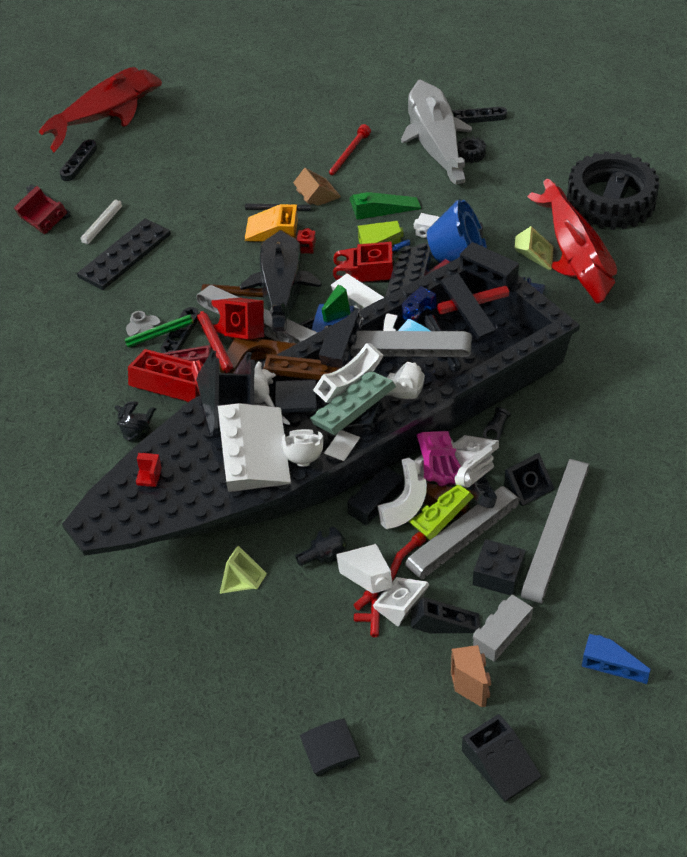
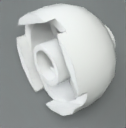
(302, 446)

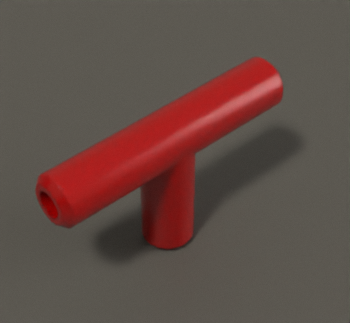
(372, 617)

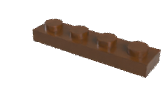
(297, 367)

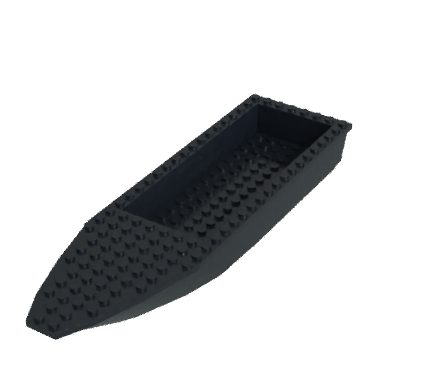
(192, 483)

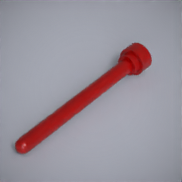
(362, 132)

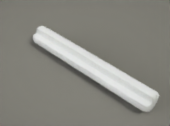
(97, 226)

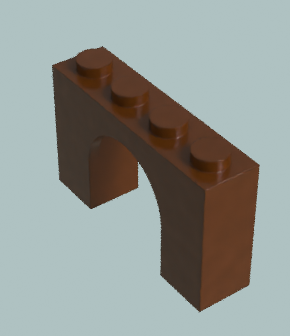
(258, 348)

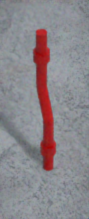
(417, 540)

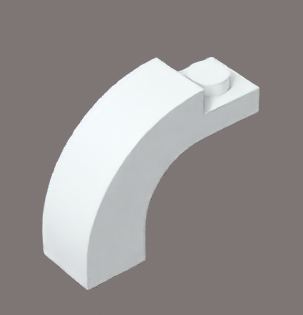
(409, 502)

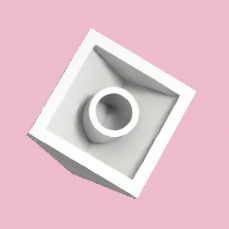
(399, 600)

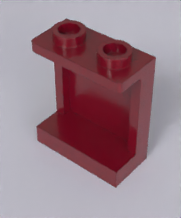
(40, 210)

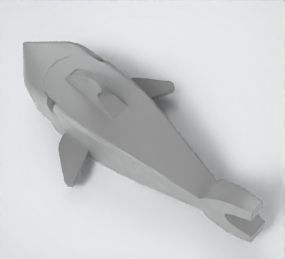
(435, 128)

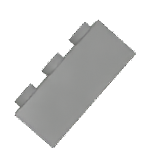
(502, 627)

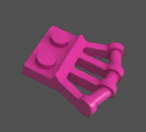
(438, 457)

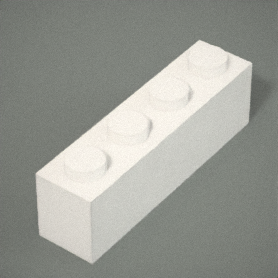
(358, 293)

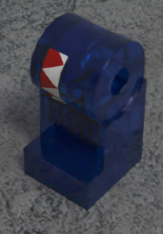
(417, 303)

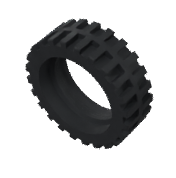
(610, 211)

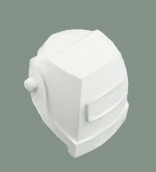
(408, 381)

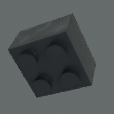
(498, 567)

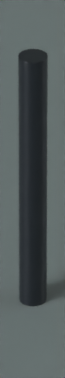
(249, 206)

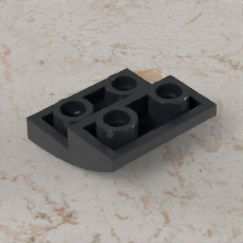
(296, 396)
(330, 746)

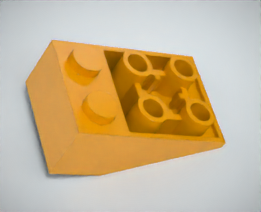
(270, 221)

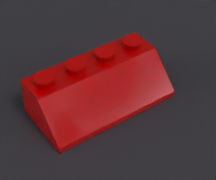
(163, 375)

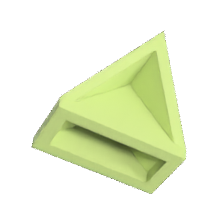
(241, 573)

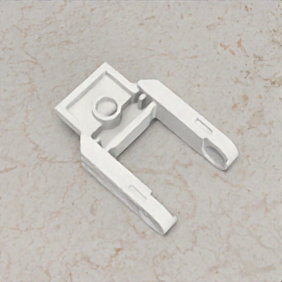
(473, 456)

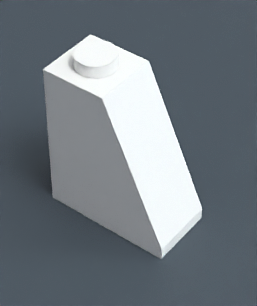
(366, 568)

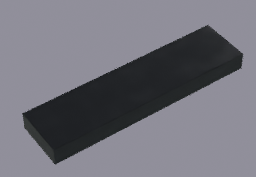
(468, 306)

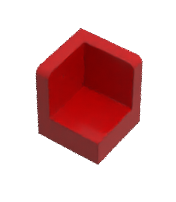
(149, 469)

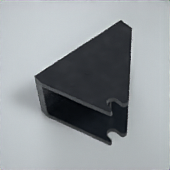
(224, 389)

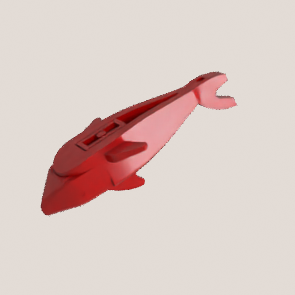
(112, 97)
(580, 245)

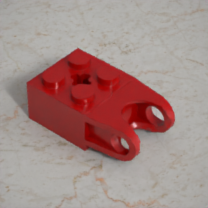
(366, 262)
(240, 317)

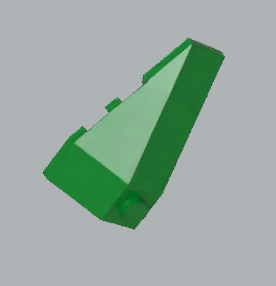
(377, 204)

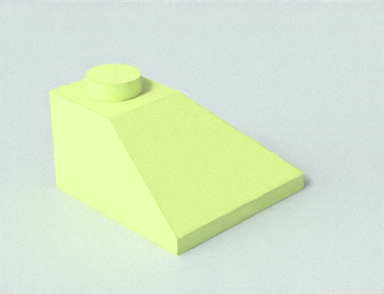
(535, 247)

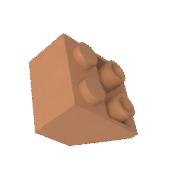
(469, 674)

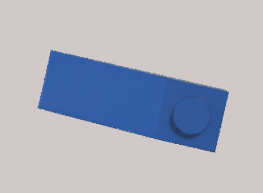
(610, 658)

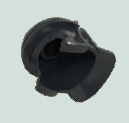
(133, 424)

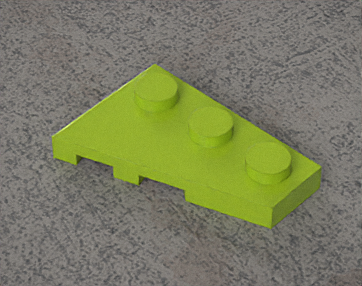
(437, 516)

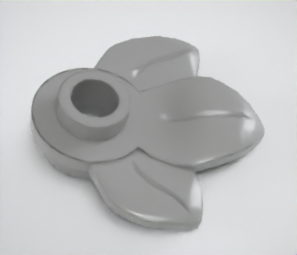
(141, 322)

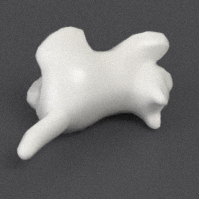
(261, 388)

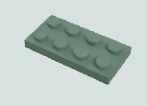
(352, 402)

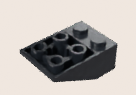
(500, 757)

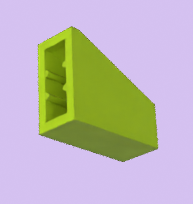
(380, 233)

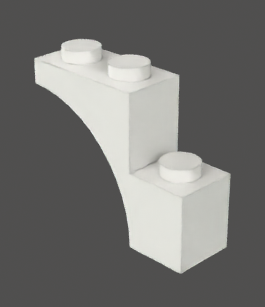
(337, 382)

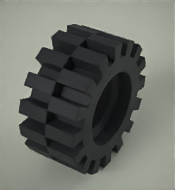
(471, 149)

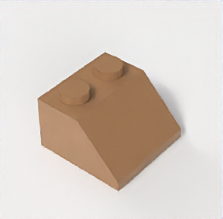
(315, 188)

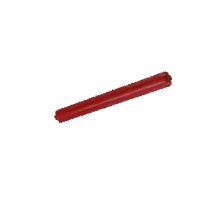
(215, 342)

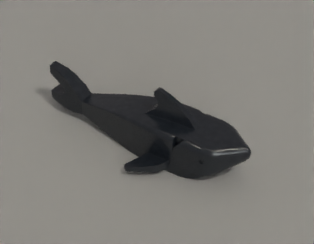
(280, 277)

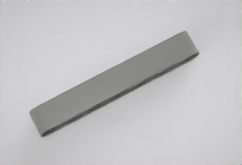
(416, 343)
(459, 534)

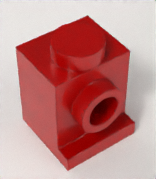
(307, 236)

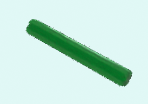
(159, 330)

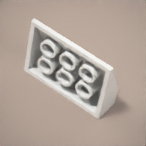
(253, 446)

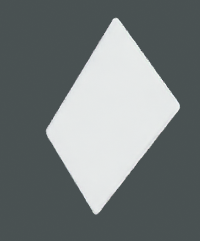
(342, 445)

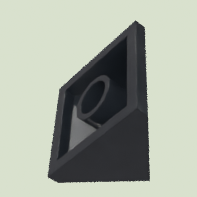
(528, 479)

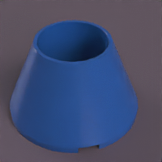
(454, 232)

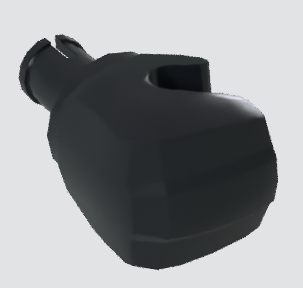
(323, 548)

